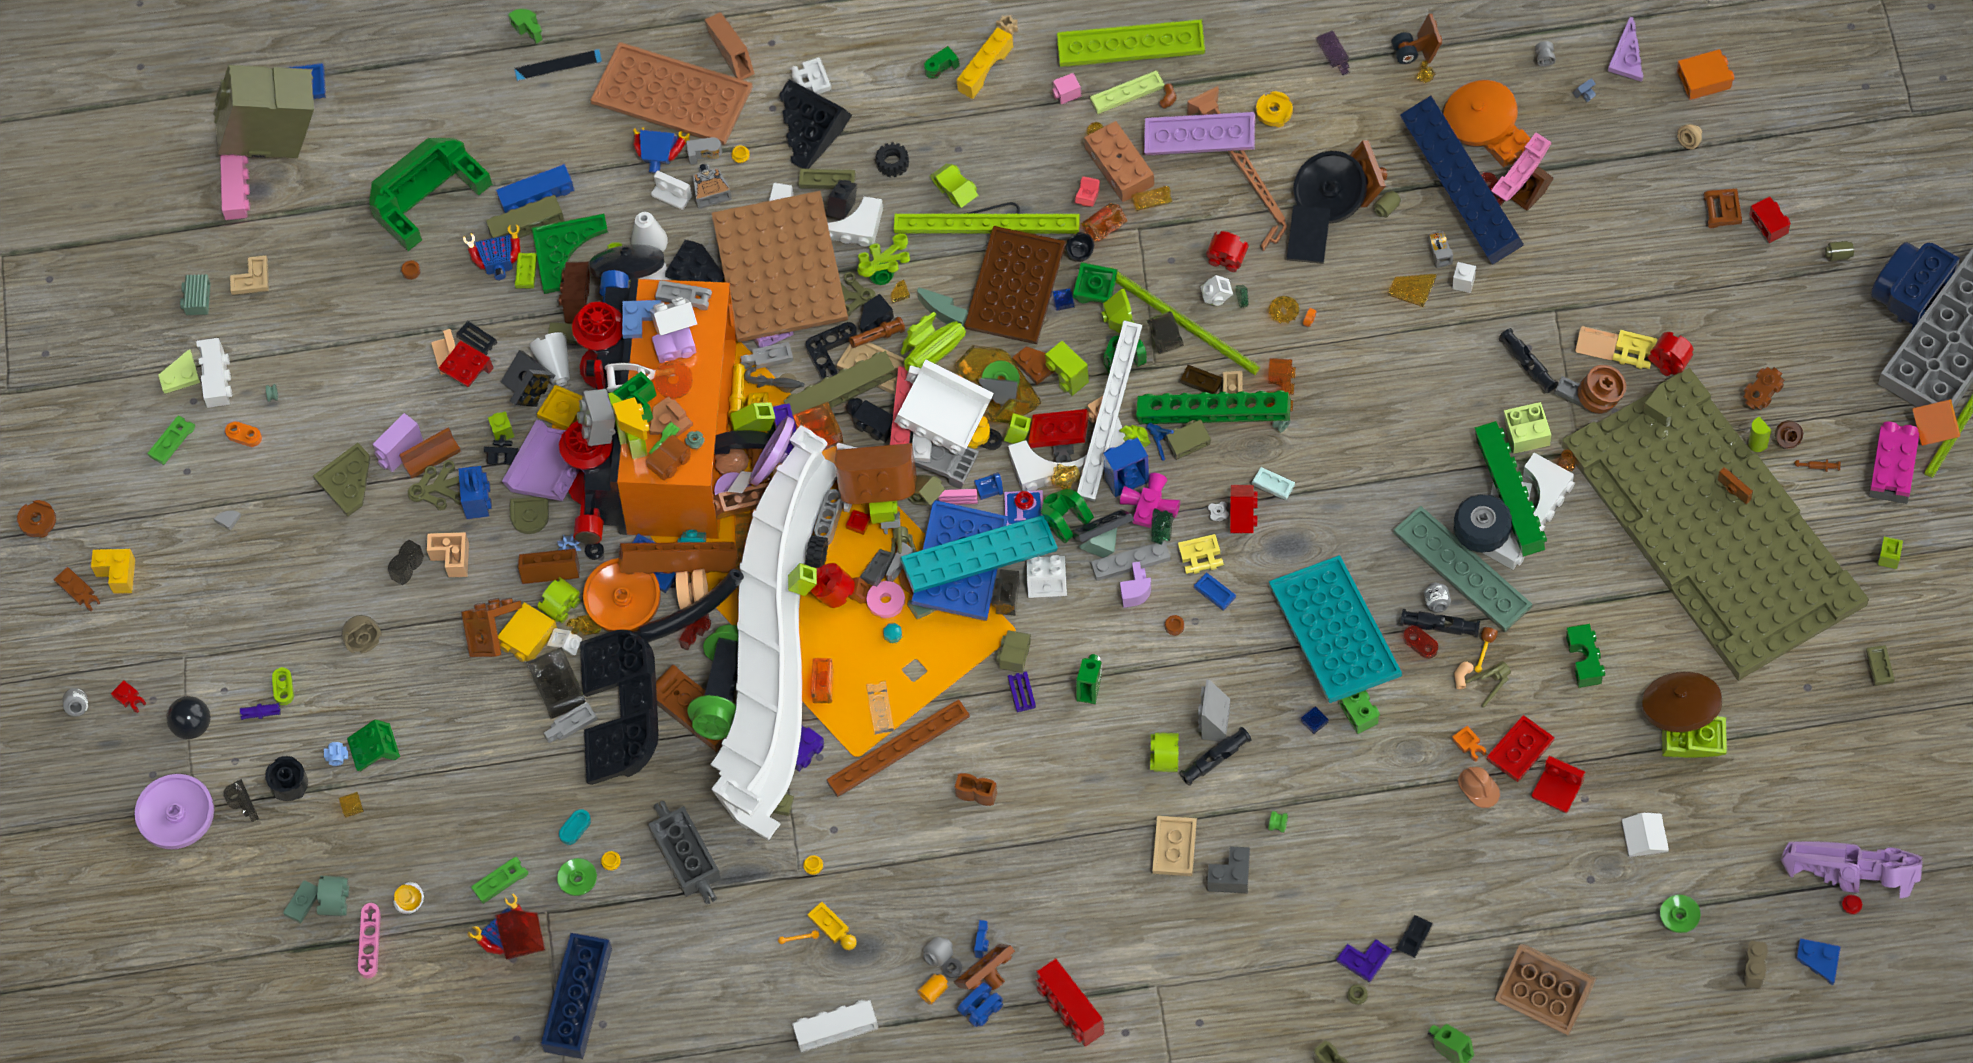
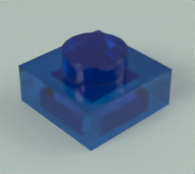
(1063, 299)
(1314, 720)

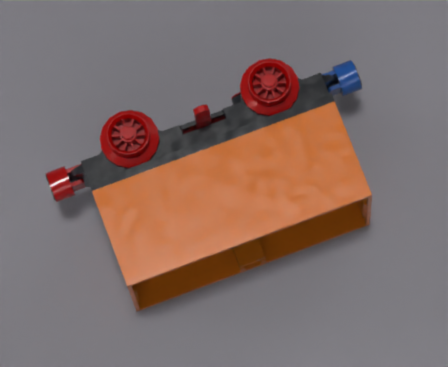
(611, 483)

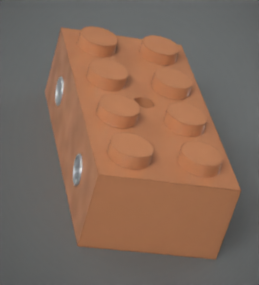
(1119, 161)

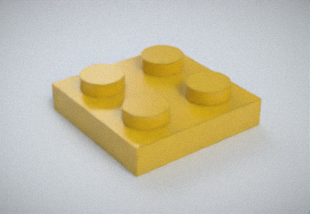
(560, 407)

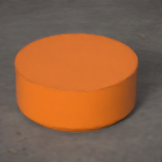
(1309, 318)

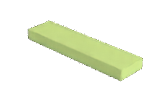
(1127, 92)

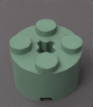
(332, 895)

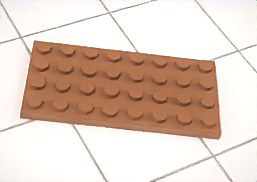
(671, 93)

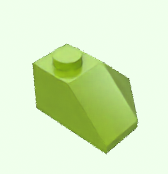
(1117, 310)

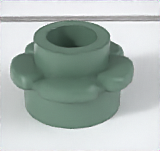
(694, 444)

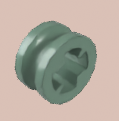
(271, 392)
(1281, 425)

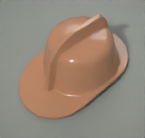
(1479, 787)

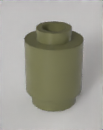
(1387, 204)
(1839, 250)

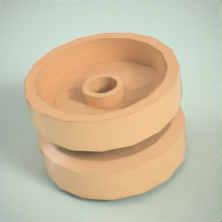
(688, 591)

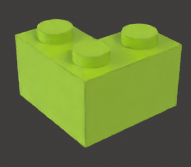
(1069, 367)

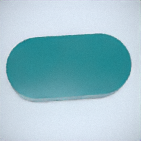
(574, 827)

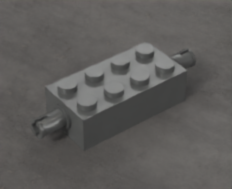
(685, 851)

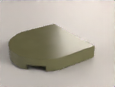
(529, 514)

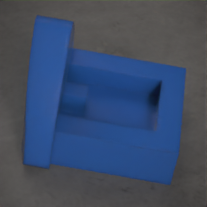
(989, 486)

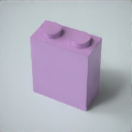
(395, 440)

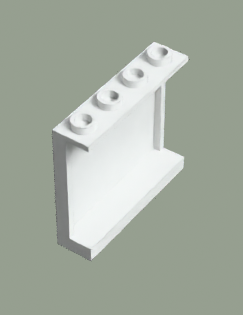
(943, 408)

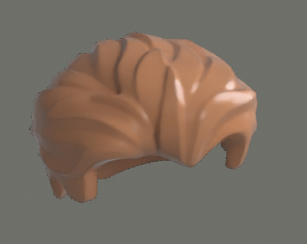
(735, 461)

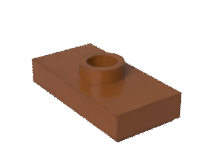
(1734, 485)

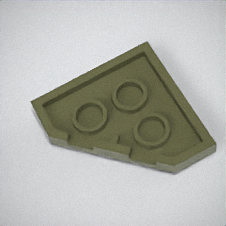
(346, 478)

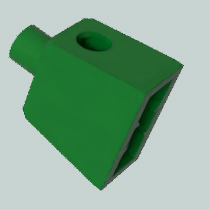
(1090, 673)

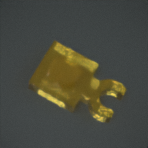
(583, 624)

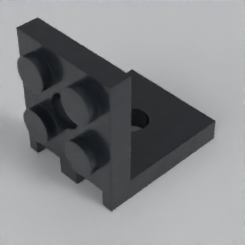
(533, 383)

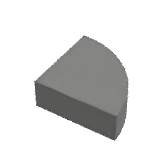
(227, 519)

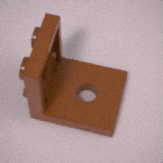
(482, 621)

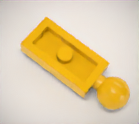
(832, 926)

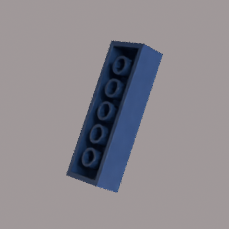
(576, 996)

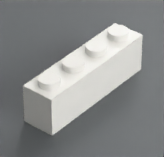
(835, 1025)

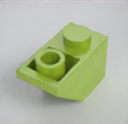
(753, 417)

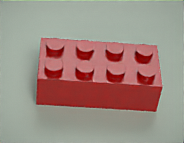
(1070, 1003)

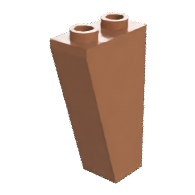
(734, 503)

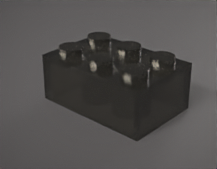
(556, 682)

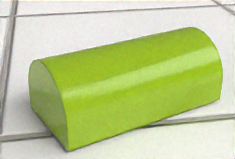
(1759, 435)

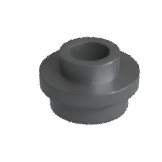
(952, 973)

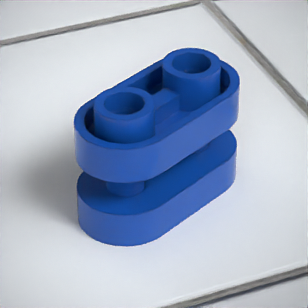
(980, 1016)

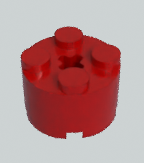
(1226, 251)
(1671, 353)
(833, 585)

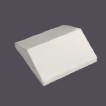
(1644, 834)

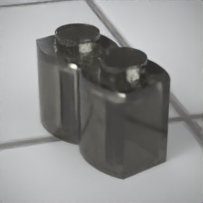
(404, 563)

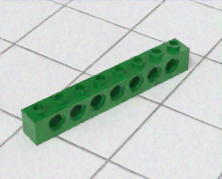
(1240, 413)

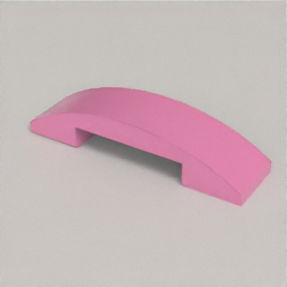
(1523, 168)

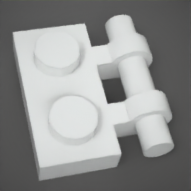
(816, 76)

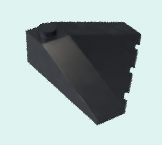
(811, 123)

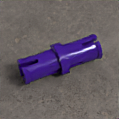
(260, 711)

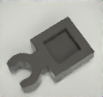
(1063, 452)

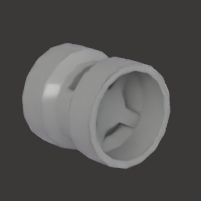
(1545, 53)

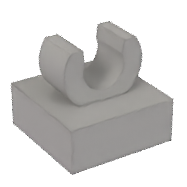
(895, 524)

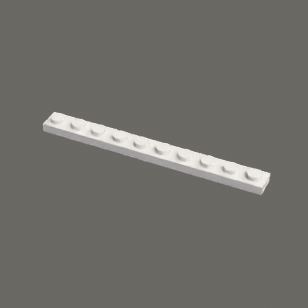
(1109, 410)

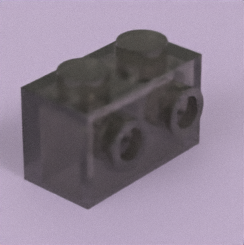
(1007, 592)

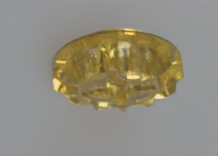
(1290, 305)

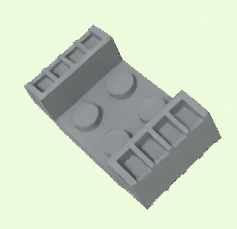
(949, 464)

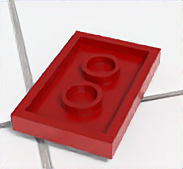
(1058, 428)
(1520, 748)

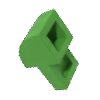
(526, 21)

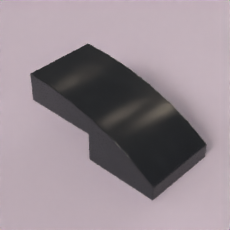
(1415, 936)

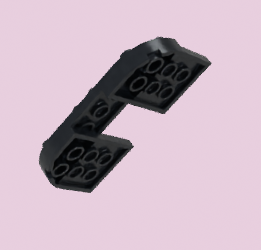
(630, 741)

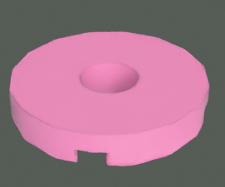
(889, 609)

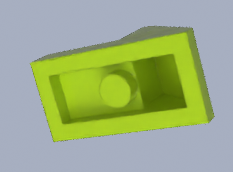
(1890, 552)

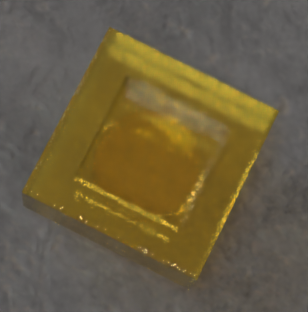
(351, 804)

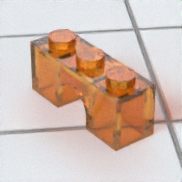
(1281, 374)

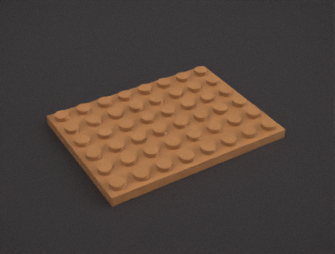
(780, 266)

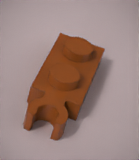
(76, 588)

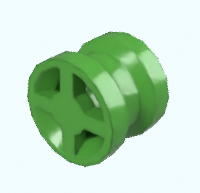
(1278, 821)

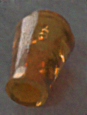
(1566, 460)

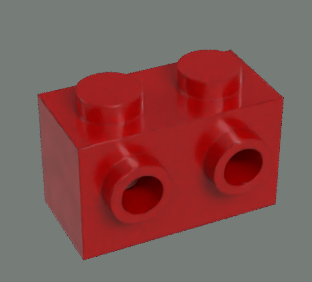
(1770, 219)

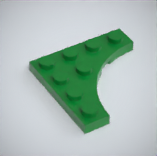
(559, 241)

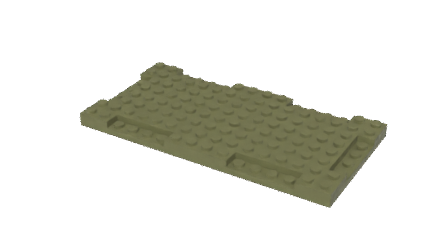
(1739, 570)

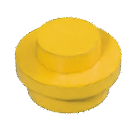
(740, 154)
(610, 860)
(813, 865)

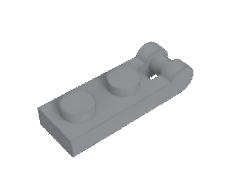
(669, 290)

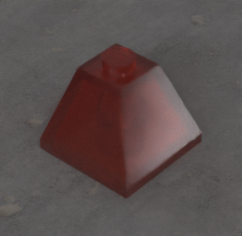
(520, 933)

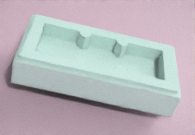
(1273, 483)

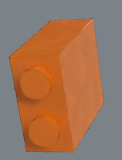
(1705, 74)

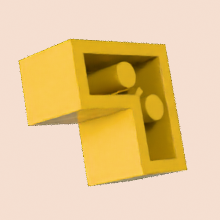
(117, 565)

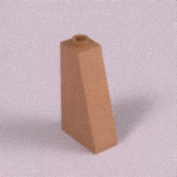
(730, 46)

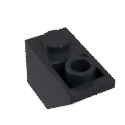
(875, 312)

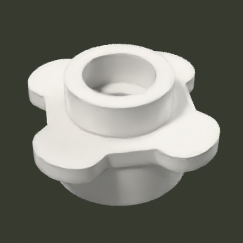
(1218, 516)

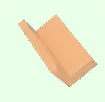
(1596, 343)
(443, 347)

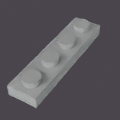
(1122, 562)

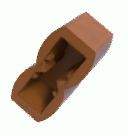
(668, 457)
(973, 789)

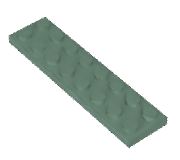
(1463, 568)

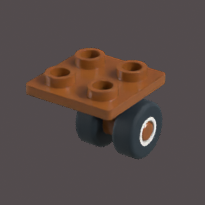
(1427, 42)

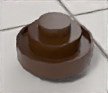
(1788, 434)

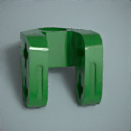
(1139, 359)
(1058, 504)

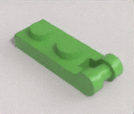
(171, 440)
(499, 880)

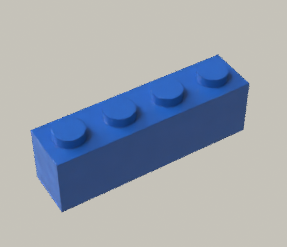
(535, 188)

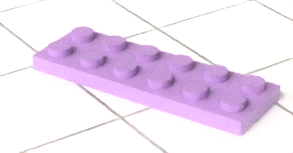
(1200, 133)

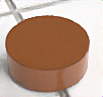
(410, 269)
(1174, 625)

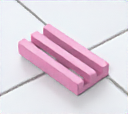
(959, 496)

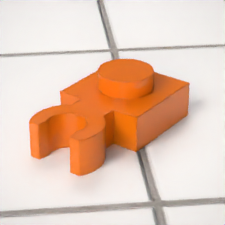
(1468, 741)

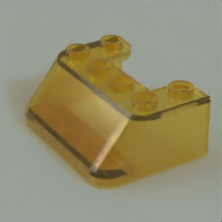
(972, 366)

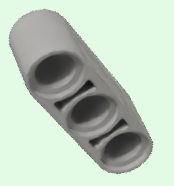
(829, 509)

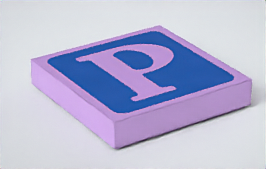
(1017, 515)

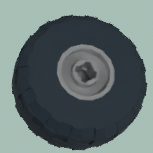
(1482, 523)

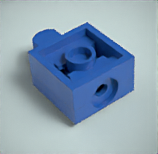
(474, 492)

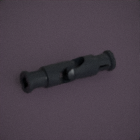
(1522, 353)
(1436, 622)
(1217, 754)

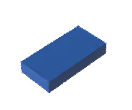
(1214, 591)

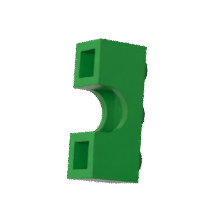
(1583, 640)

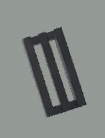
(487, 346)

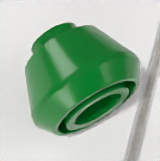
(881, 277)

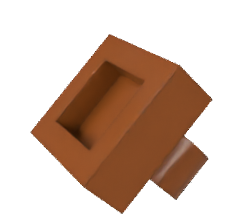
(860, 591)

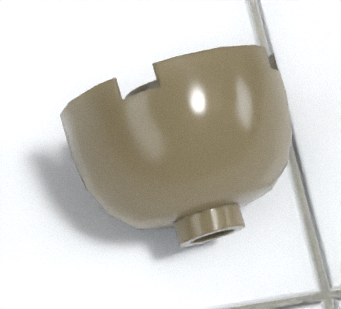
(361, 634)

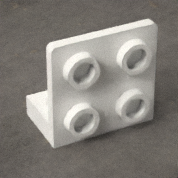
(1046, 576)

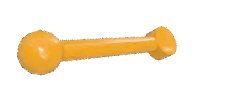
(815, 935)

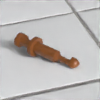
(1820, 465)

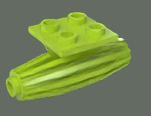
(930, 344)

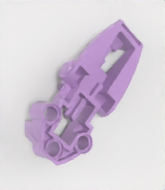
(1849, 864)

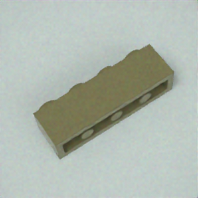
(527, 217)

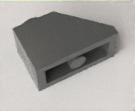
(1002, 389)

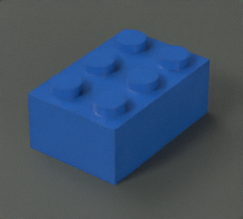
(1126, 466)

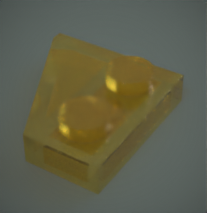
(1413, 288)

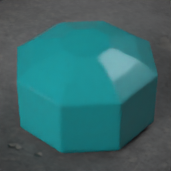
(892, 633)

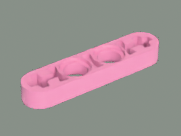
(372, 940)

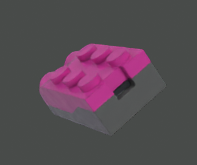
(1894, 462)

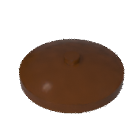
(1682, 701)

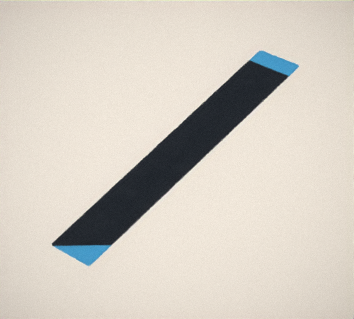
(558, 64)

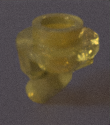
(1426, 73)

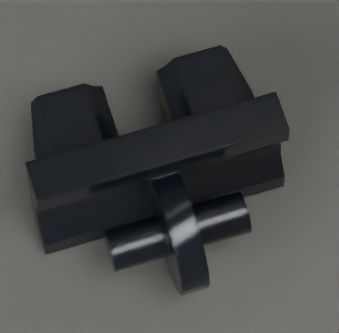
(494, 452)

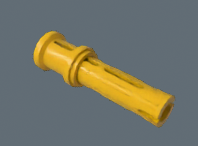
(736, 398)

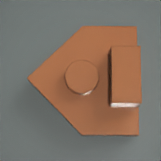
(667, 412)

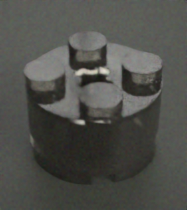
(1165, 332)

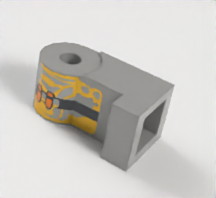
(703, 149)
(1440, 249)

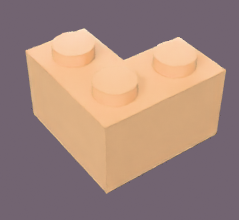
(452, 549)

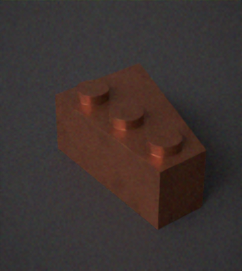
(574, 289)

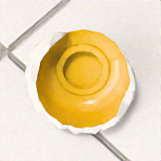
(408, 898)

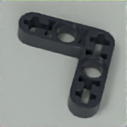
(821, 350)

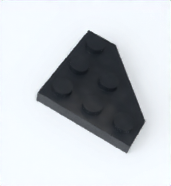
(694, 264)

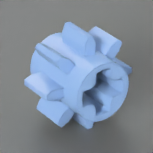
(569, 540)
(335, 753)

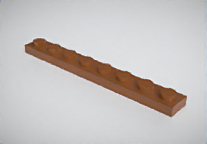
(898, 748)

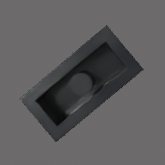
(841, 199)
(873, 421)

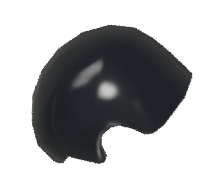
(1080, 247)

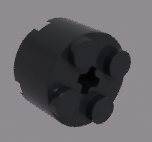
(286, 778)

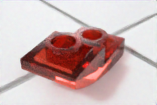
(690, 633)

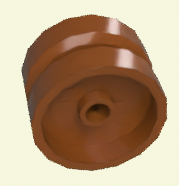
(1601, 389)

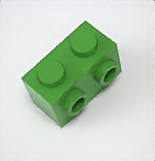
(1360, 711)

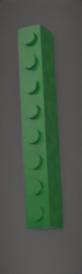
(1510, 489)

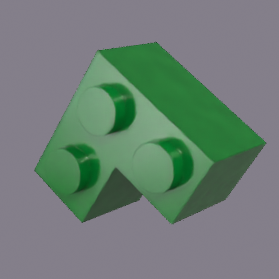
(642, 389)

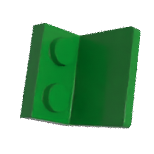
(372, 743)

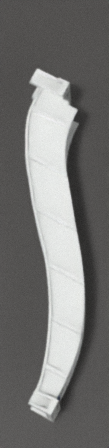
(766, 727)

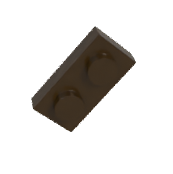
(1201, 380)

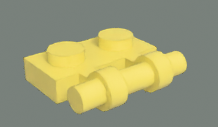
(1635, 344)
(1198, 549)

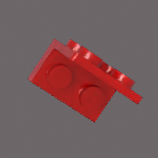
(465, 364)
(1558, 784)

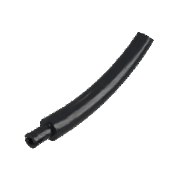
(674, 622)

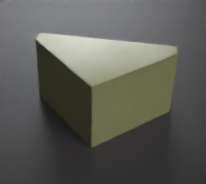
(1658, 407)

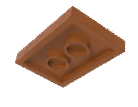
(1375, 175)
(986, 969)

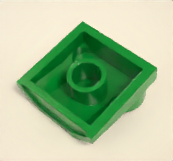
(1094, 283)

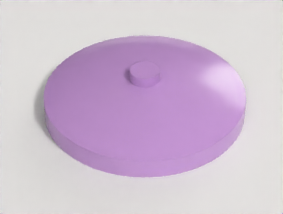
(773, 452)
(174, 811)

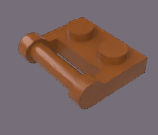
(1729, 207)

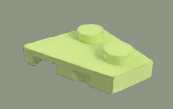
(179, 374)

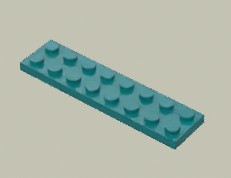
(978, 553)

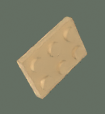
(1174, 846)

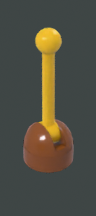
(1488, 636)

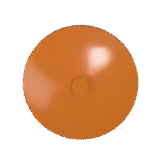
(1481, 112)
(620, 599)

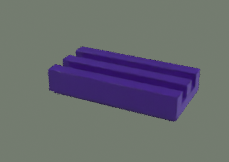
(1018, 677)

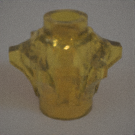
(1065, 476)

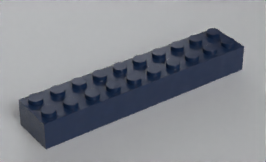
(1462, 180)

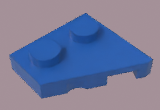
(1819, 957)

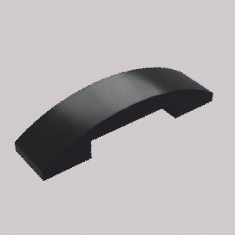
(740, 440)

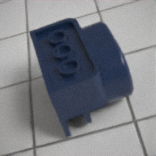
(1913, 280)

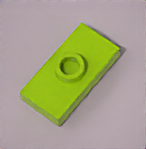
(526, 270)

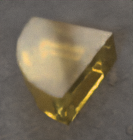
(900, 292)

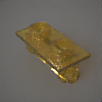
(1152, 198)

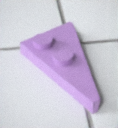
(1626, 57)

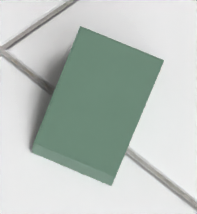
(1101, 545)

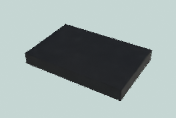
(1308, 234)
(1102, 525)

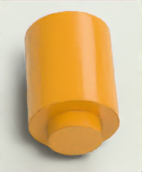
(933, 988)

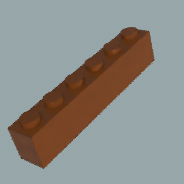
(677, 557)

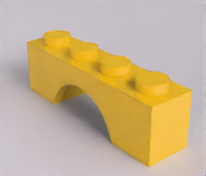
(974, 75)

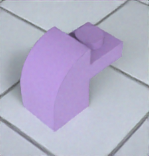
(1137, 590)

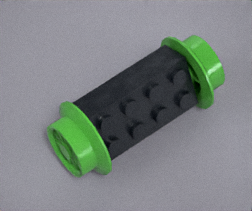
(715, 712)

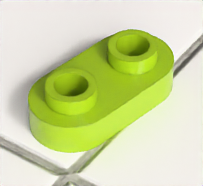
(282, 687)

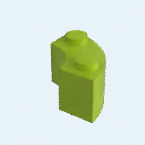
(958, 188)
(883, 511)

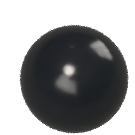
(188, 717)

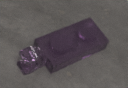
(1334, 51)

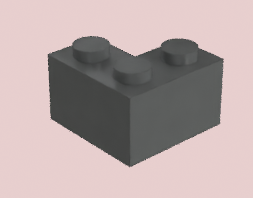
(1231, 877)

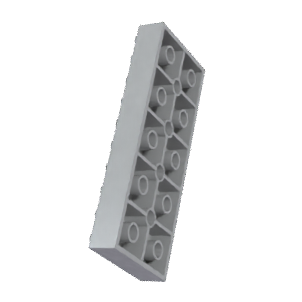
(1938, 352)

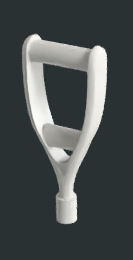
(624, 366)

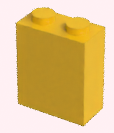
(526, 633)

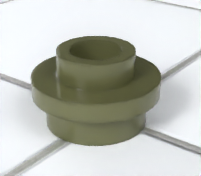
(1357, 989)

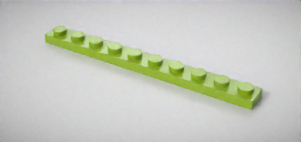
(984, 223)

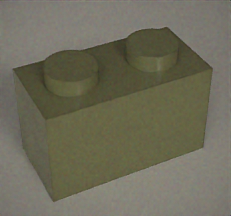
(1188, 439)
(927, 490)

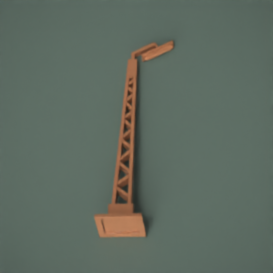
(1207, 104)

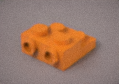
(1509, 147)

